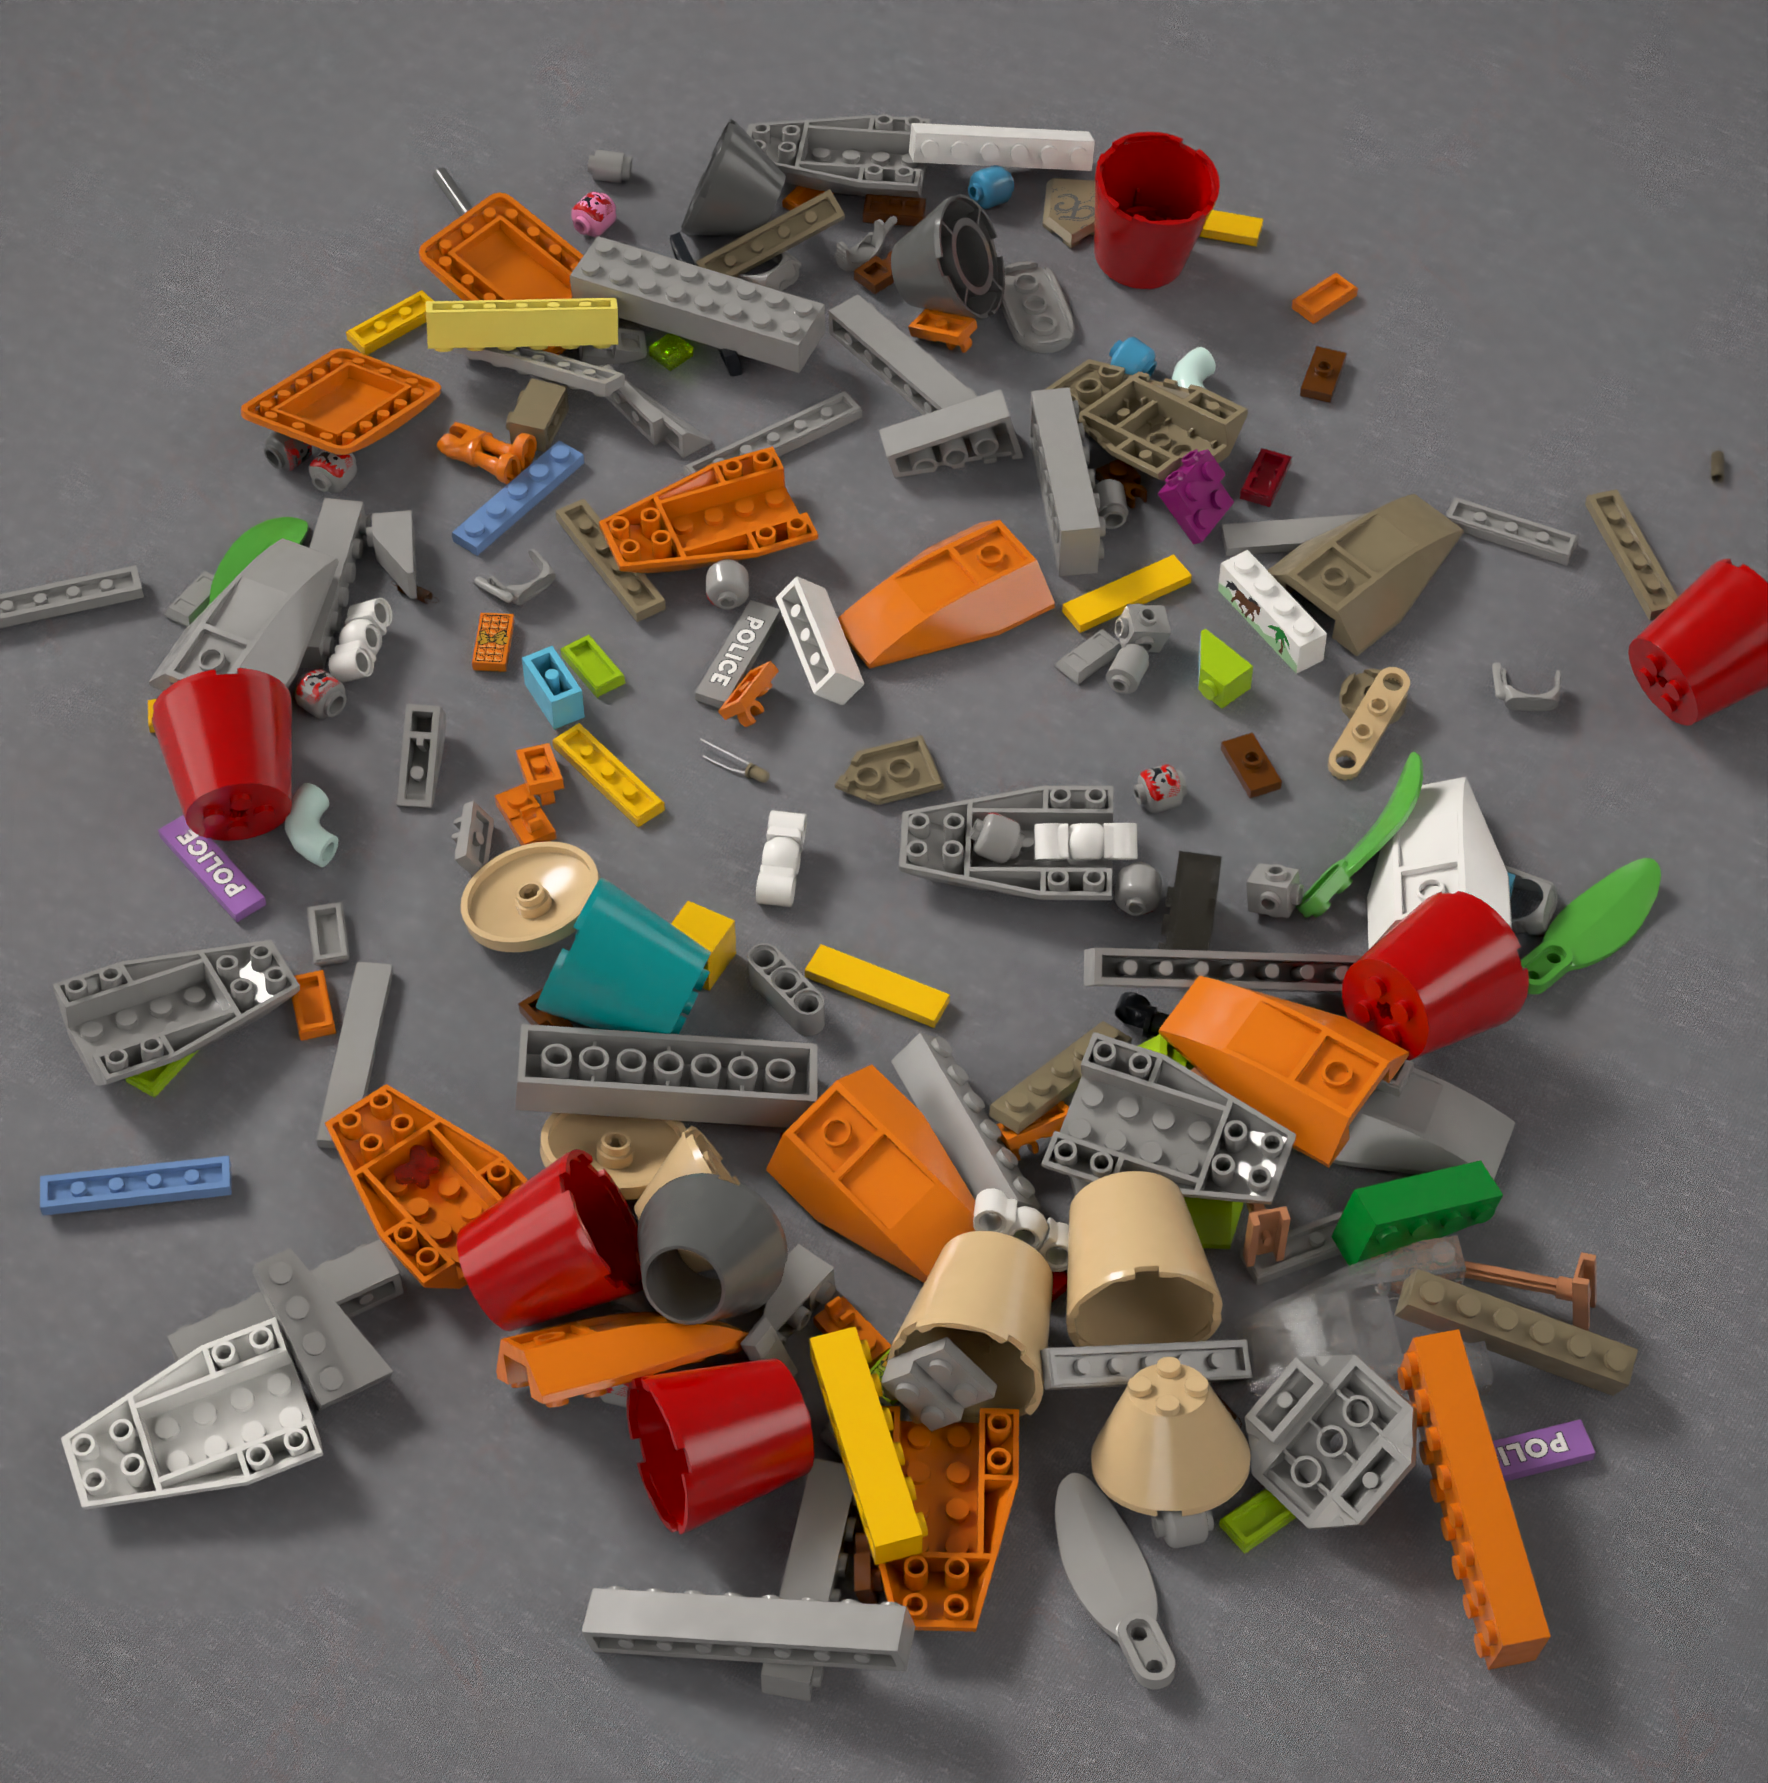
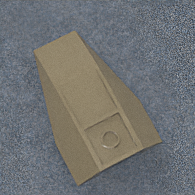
(1370, 568)

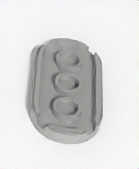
(1036, 308)

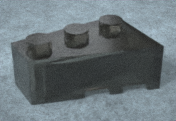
(1191, 903)

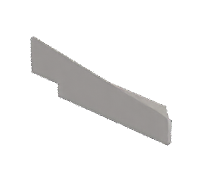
(655, 420)

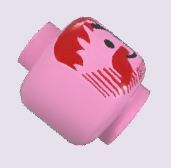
(593, 214)

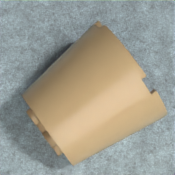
(1137, 1265)
(995, 1306)

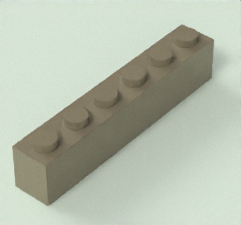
(1517, 1332)

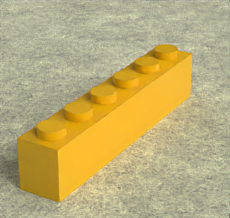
(866, 1445)

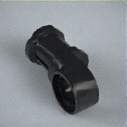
(1138, 1012)

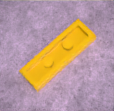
(389, 324)

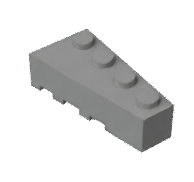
(952, 436)
(319, 1335)

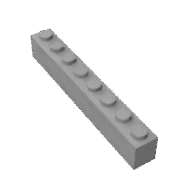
(1245, 969)
(749, 1628)

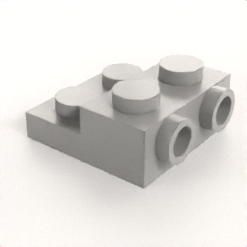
(936, 1383)

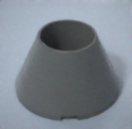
(735, 189)
(951, 261)
(724, 1226)

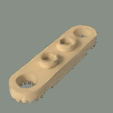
(1368, 723)

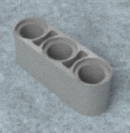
(786, 989)

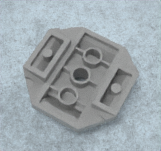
(1293, 1434)

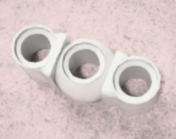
(360, 640)
(1085, 841)
(781, 858)
(1012, 1221)

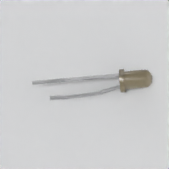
(751, 770)

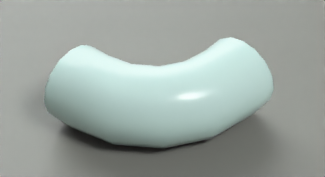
(1194, 368)
(304, 825)

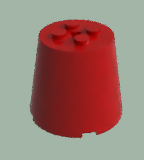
(1150, 207)
(1706, 645)
(228, 751)
(1438, 976)
(552, 1246)
(718, 1438)

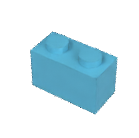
(553, 687)

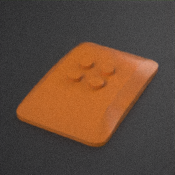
(501, 255)
(342, 401)

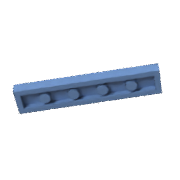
(517, 498)
(135, 1185)

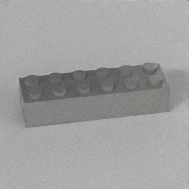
(1066, 482)

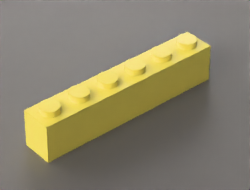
(522, 324)

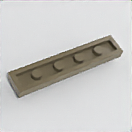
(775, 236)
(1631, 552)
(631, 588)
(1048, 1084)

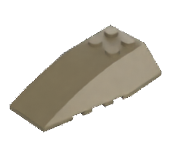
(1151, 420)

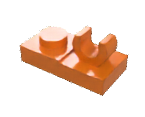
(945, 328)
(742, 699)
(540, 772)
(525, 816)
(1041, 1128)
(841, 1315)

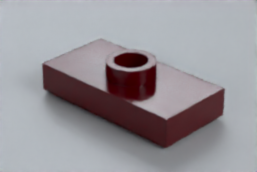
(1265, 477)

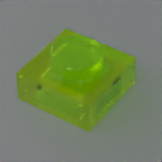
(671, 351)

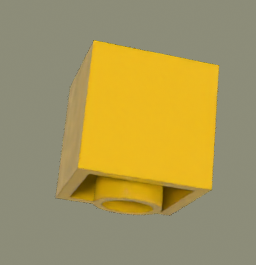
(712, 932)

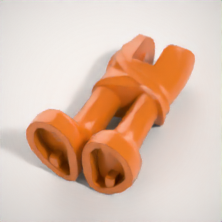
(469, 443)

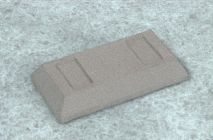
(191, 601)
(1089, 657)
(328, 934)
(765, 1344)

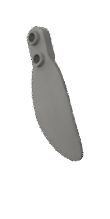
(1111, 1577)

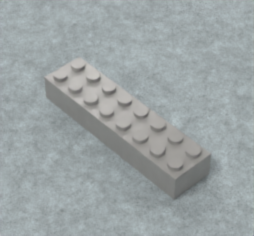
(701, 304)
(665, 1076)

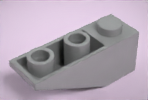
(803, 1288)

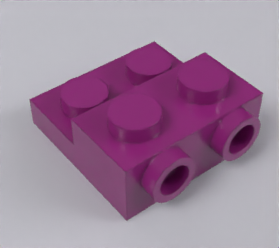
(1196, 494)

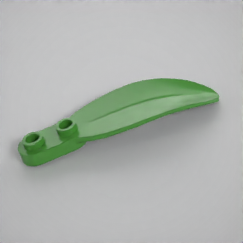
(252, 544)
(1392, 818)
(1594, 924)

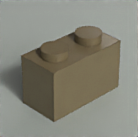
(539, 412)

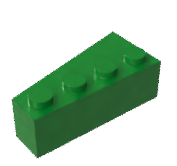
(1415, 1210)

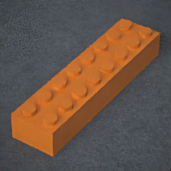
(1473, 1501)

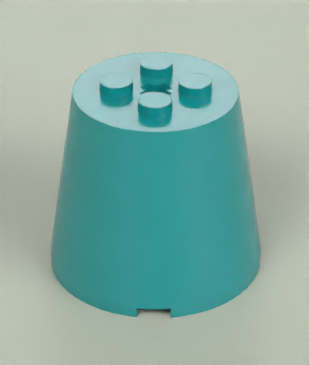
(625, 968)

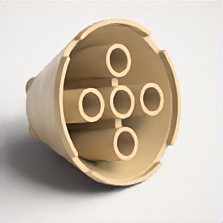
(1170, 1444)

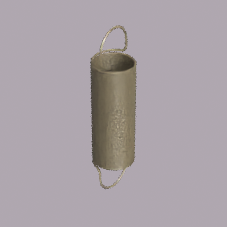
(1717, 465)

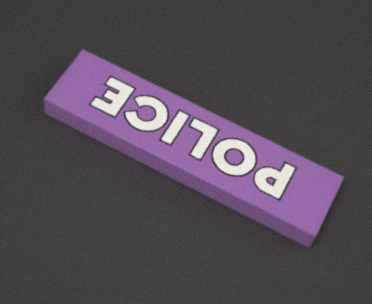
(213, 869)
(1543, 1450)

